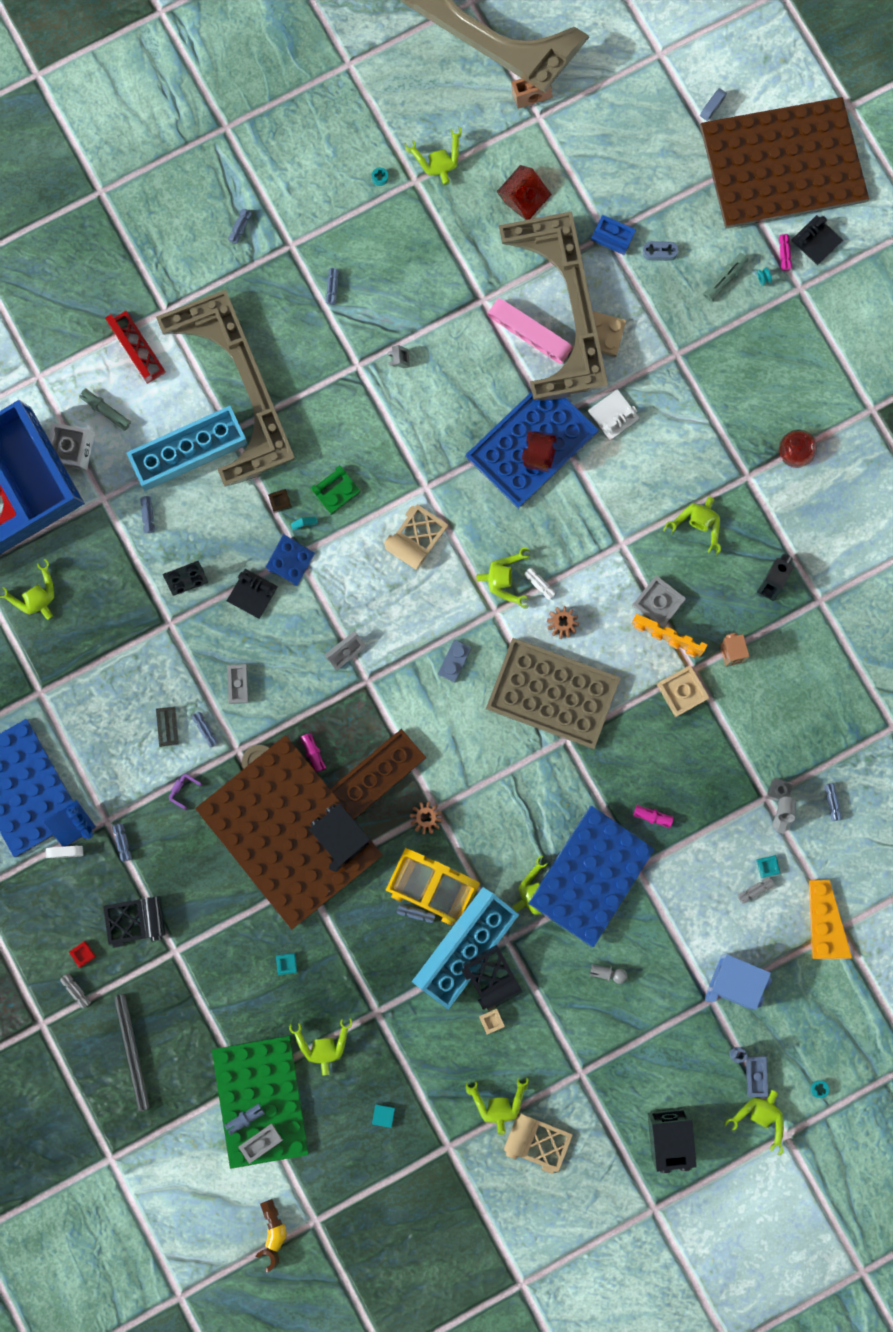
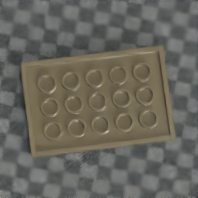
(553, 693)

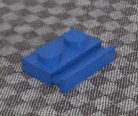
(613, 234)

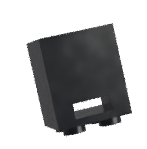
(340, 836)
(672, 1140)

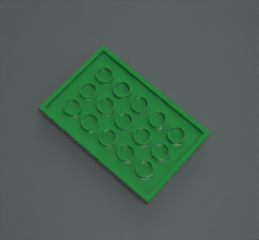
(262, 1075)

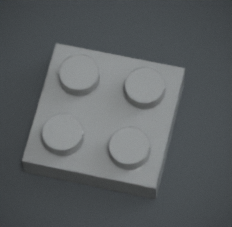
(659, 601)

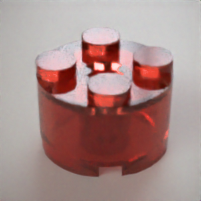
(540, 451)

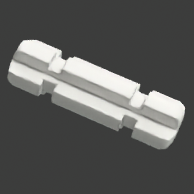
(539, 583)

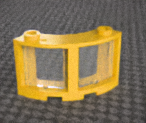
(431, 887)

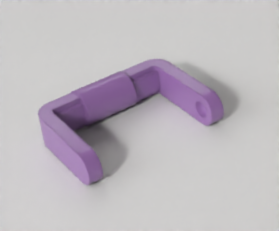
(177, 786)

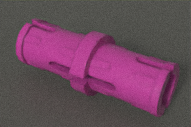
(313, 752)
(653, 816)

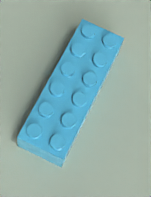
(187, 448)
(474, 932)

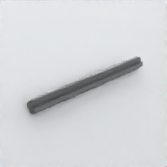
(132, 1053)

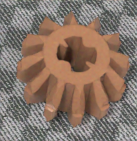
(570, 622)
(425, 811)

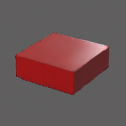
(82, 954)

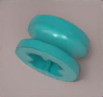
(384, 179)
(764, 276)
(824, 1085)

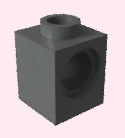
(778, 789)

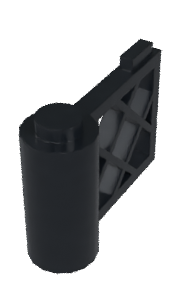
(150, 918)
(498, 991)

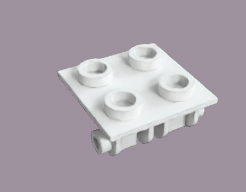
(613, 414)

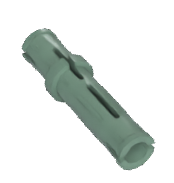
(711, 292)
(99, 405)

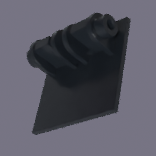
(817, 239)
(185, 578)
(252, 593)

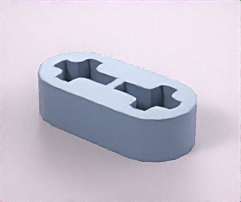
(713, 104)
(660, 251)

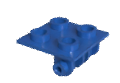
(289, 560)
(70, 824)

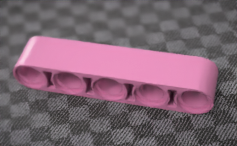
(530, 331)

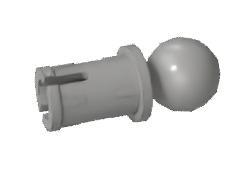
(619, 975)

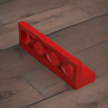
(133, 354)

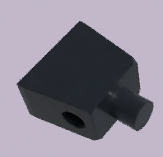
(776, 577)

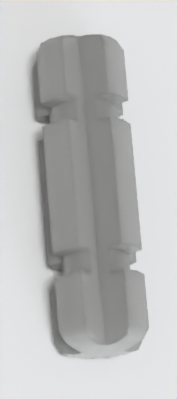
(755, 890)
(75, 991)

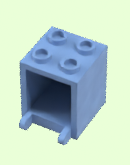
(738, 982)

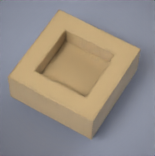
(491, 1021)

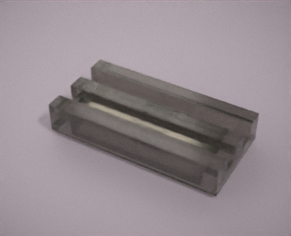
(167, 725)

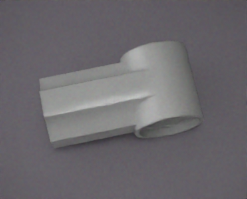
(785, 814)

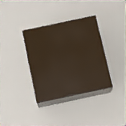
(279, 501)

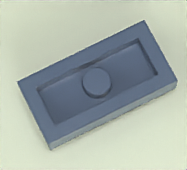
(454, 661)
(757, 1076)

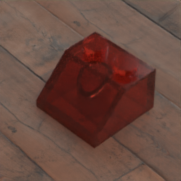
(524, 192)

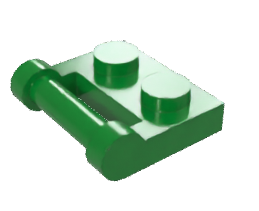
(339, 494)

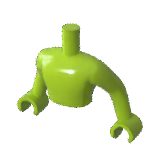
(439, 161)
(701, 518)
(501, 577)
(36, 598)
(526, 891)
(322, 1050)
(499, 1109)
(763, 1113)

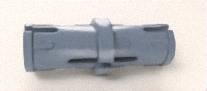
(742, 1056)
(244, 1119)

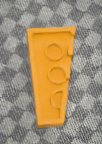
(684, 642)
(827, 930)

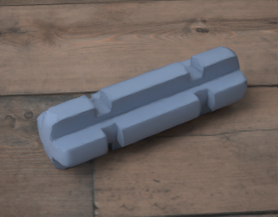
(239, 226)
(332, 286)
(147, 514)
(205, 729)
(833, 802)
(122, 842)
(416, 913)

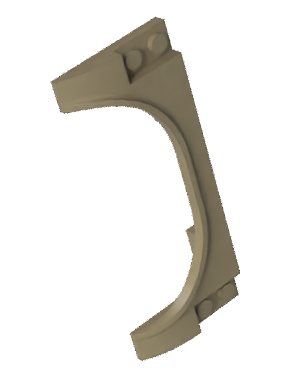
(532, 60)
(557, 241)
(217, 321)

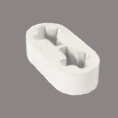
(64, 852)

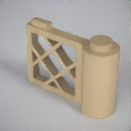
(409, 550)
(521, 1140)

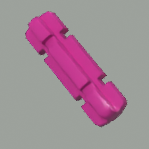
(785, 252)

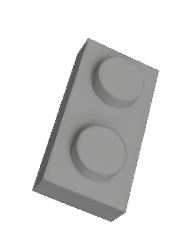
(345, 650)
(237, 684)
(260, 1143)

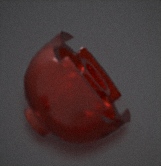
(797, 448)

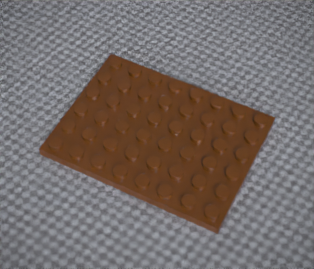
(784, 162)
(266, 825)

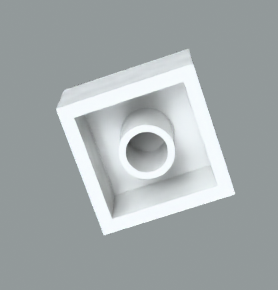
(72, 444)

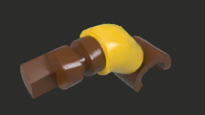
(276, 1234)

